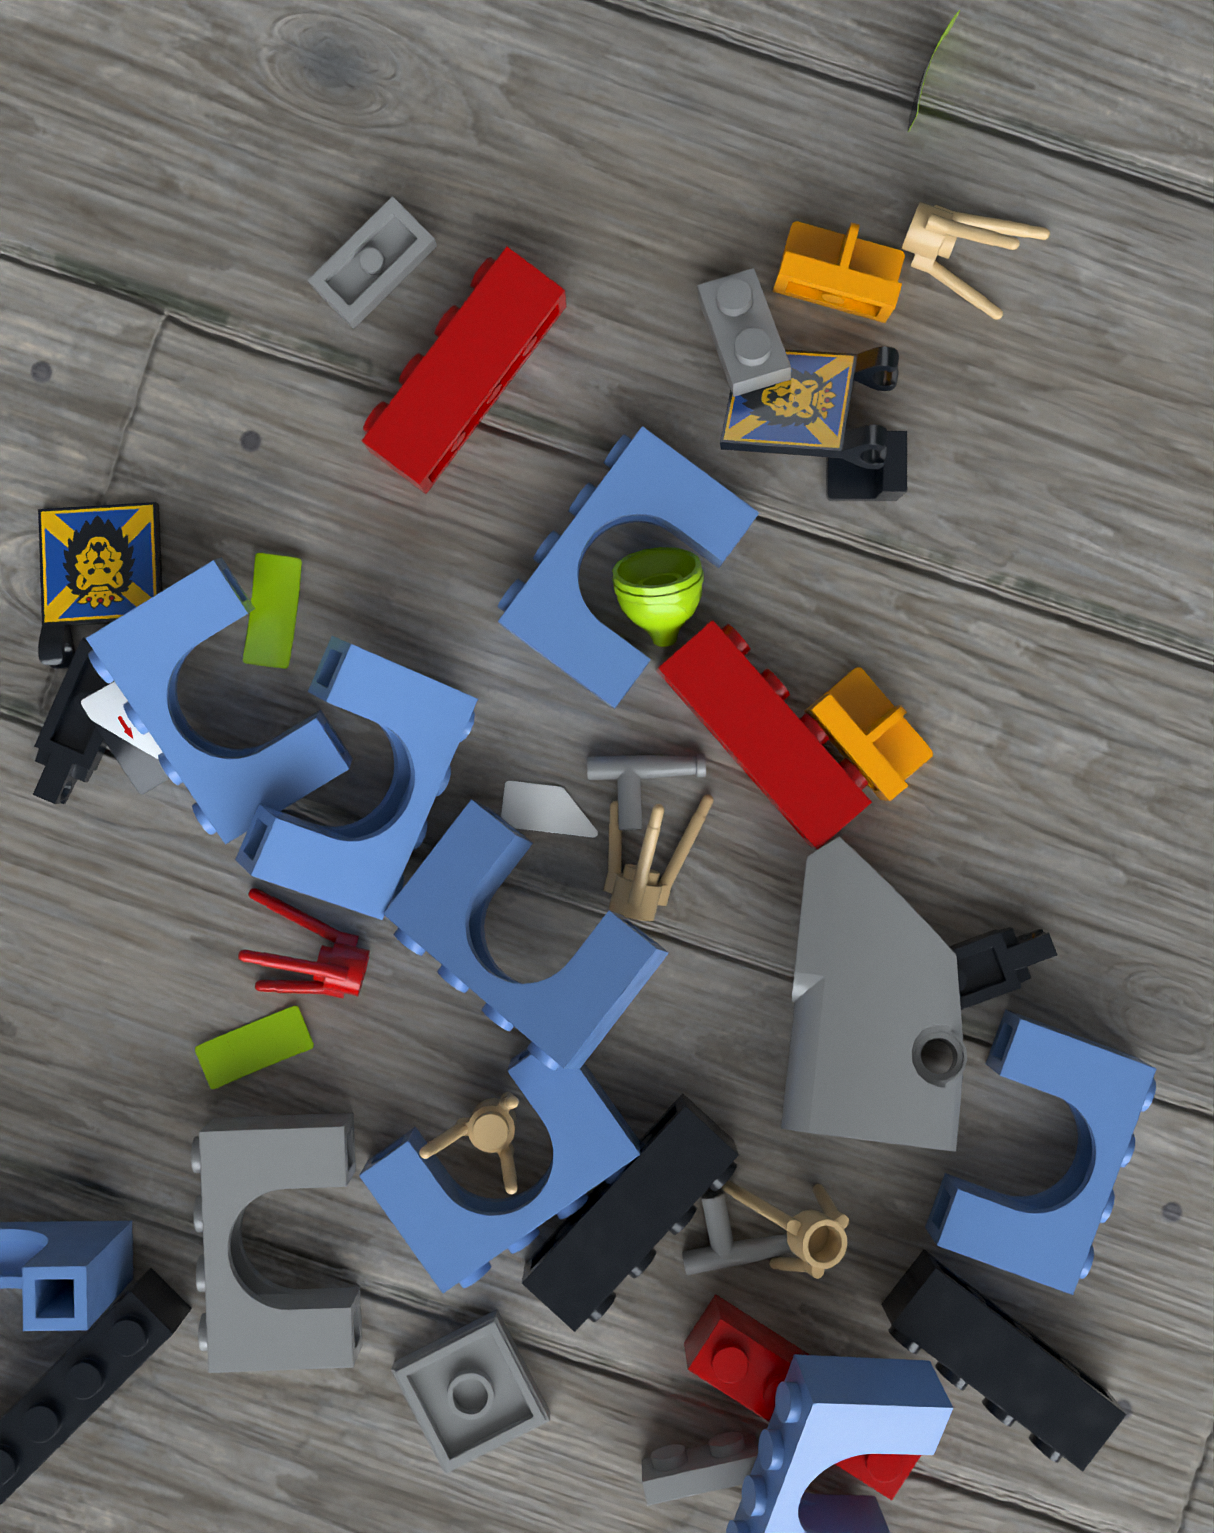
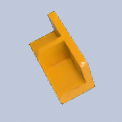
(840, 271)
(870, 733)

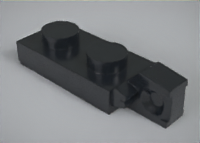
(68, 739)
(998, 962)

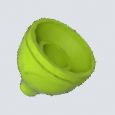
(659, 590)

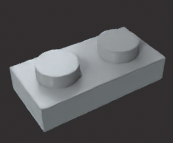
(373, 262)
(744, 332)
(683, 1472)

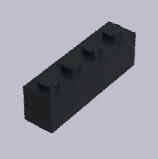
(626, 1219)
(1002, 1361)
(86, 1377)

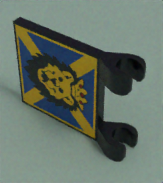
(813, 408)
(94, 569)

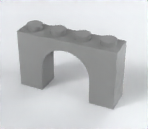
(248, 1317)

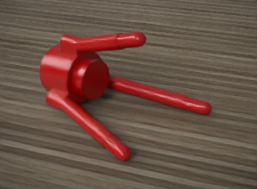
(337, 969)

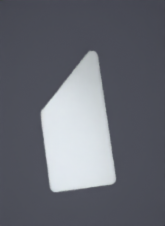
(544, 810)

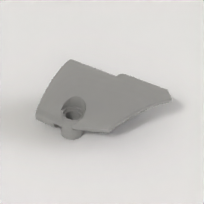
(865, 1003)

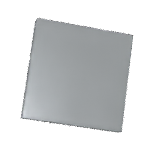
(471, 1391)

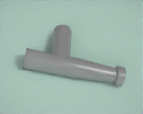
(630, 771)
(723, 1250)

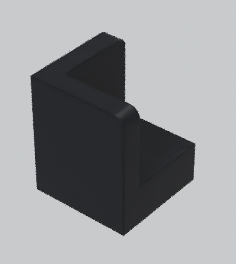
(854, 483)

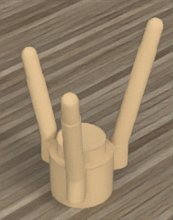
(936, 231)
(637, 889)
(490, 1130)
(811, 1235)

